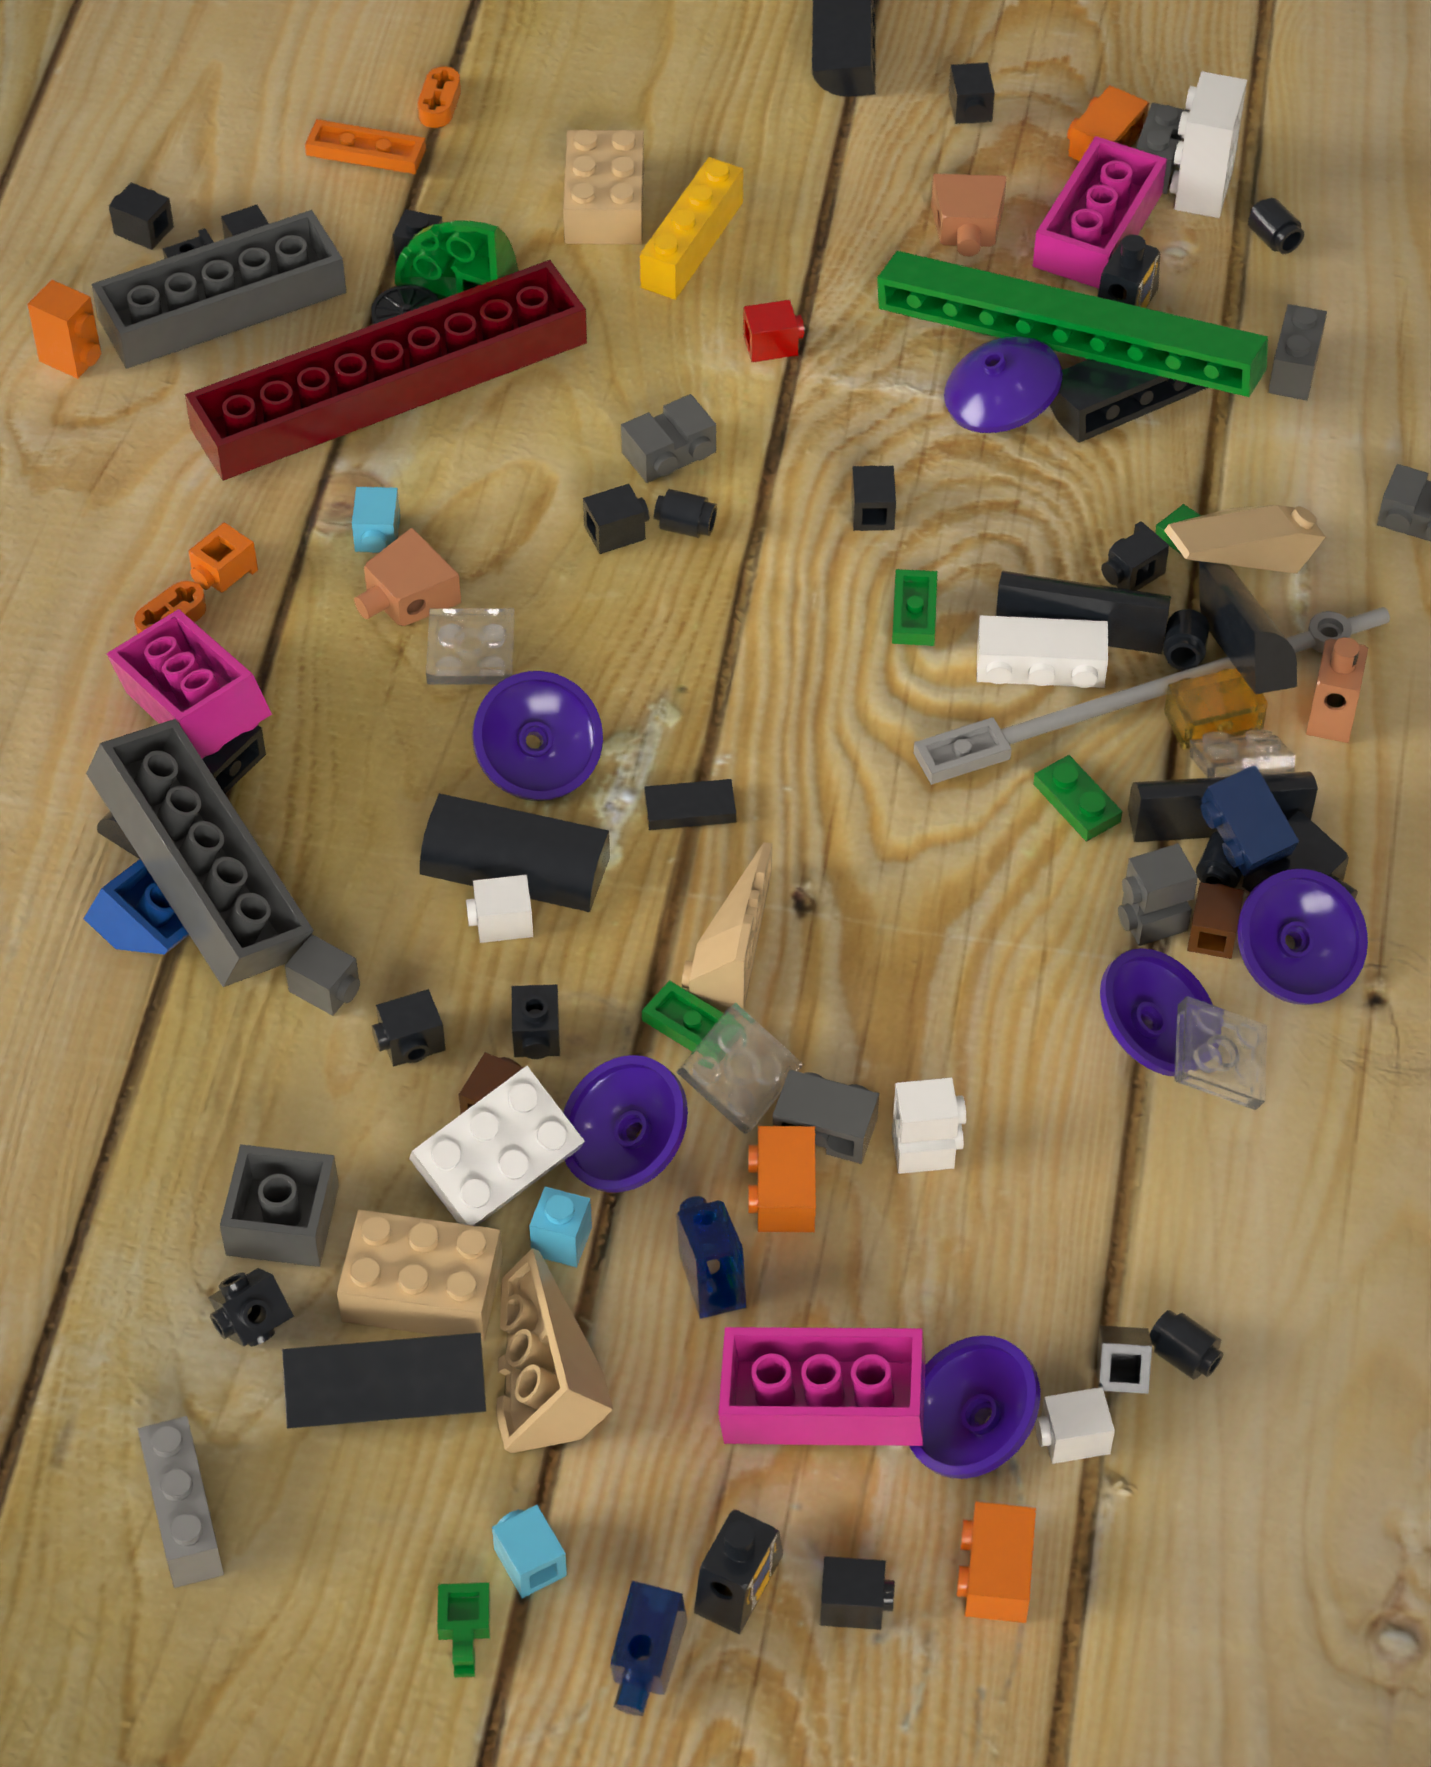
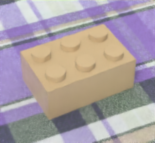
(604, 187)
(419, 1275)

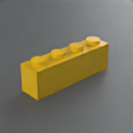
(691, 228)

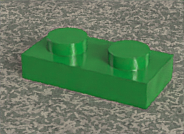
(914, 607)
(1077, 798)
(680, 1015)

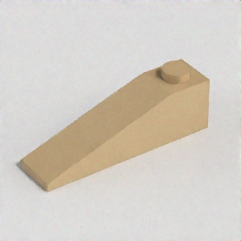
(1250, 537)
(729, 944)
(549, 1369)

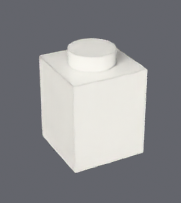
(501, 909)
(1075, 1425)

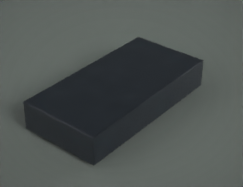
(690, 804)

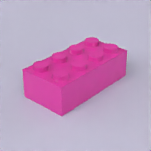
(1097, 208)
(189, 677)
(823, 1386)

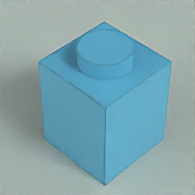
(375, 518)
(561, 1226)
(529, 1550)

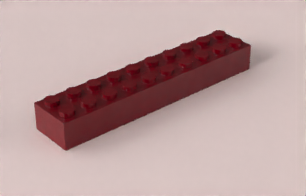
(386, 369)

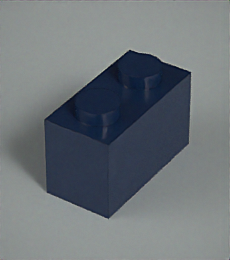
(1248, 821)

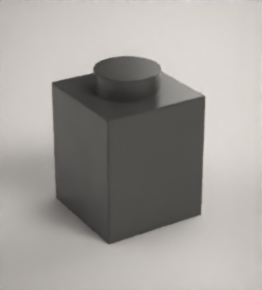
(322, 975)

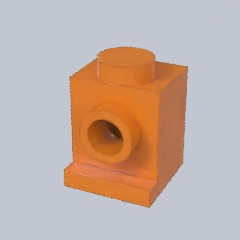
(222, 558)

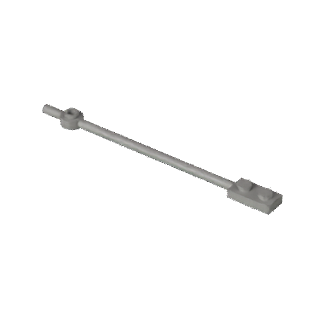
(986, 744)

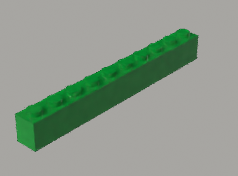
(1074, 323)

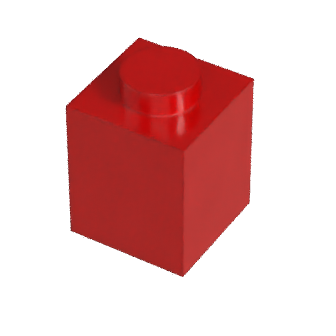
(772, 330)

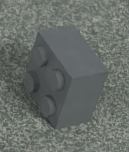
(279, 1205)

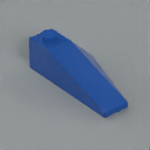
(135, 914)

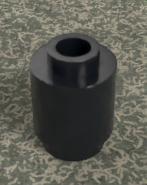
(1275, 226)
(685, 513)
(1186, 639)
(1214, 866)
(1186, 1344)

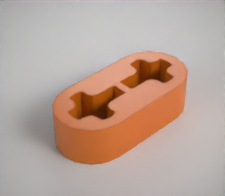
(446, 98)
(168, 602)

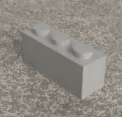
(180, 1502)

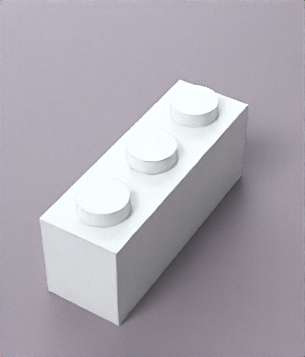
(1042, 651)

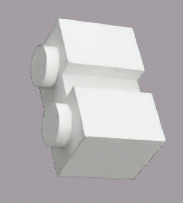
(927, 1125)

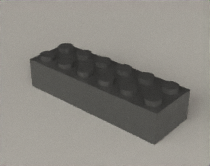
(219, 288)
(199, 852)

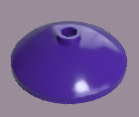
(1003, 384)
(555, 713)
(1326, 934)
(1141, 1005)
(609, 1112)
(962, 1390)

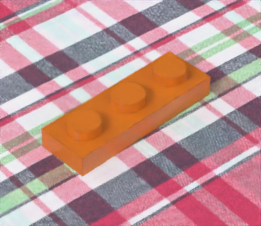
(365, 146)

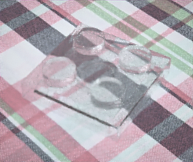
(470, 646)
(1225, 755)
(1221, 1053)
(739, 1068)

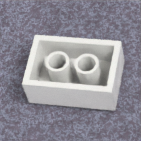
(1208, 145)
(496, 1149)

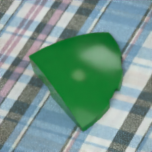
(455, 257)

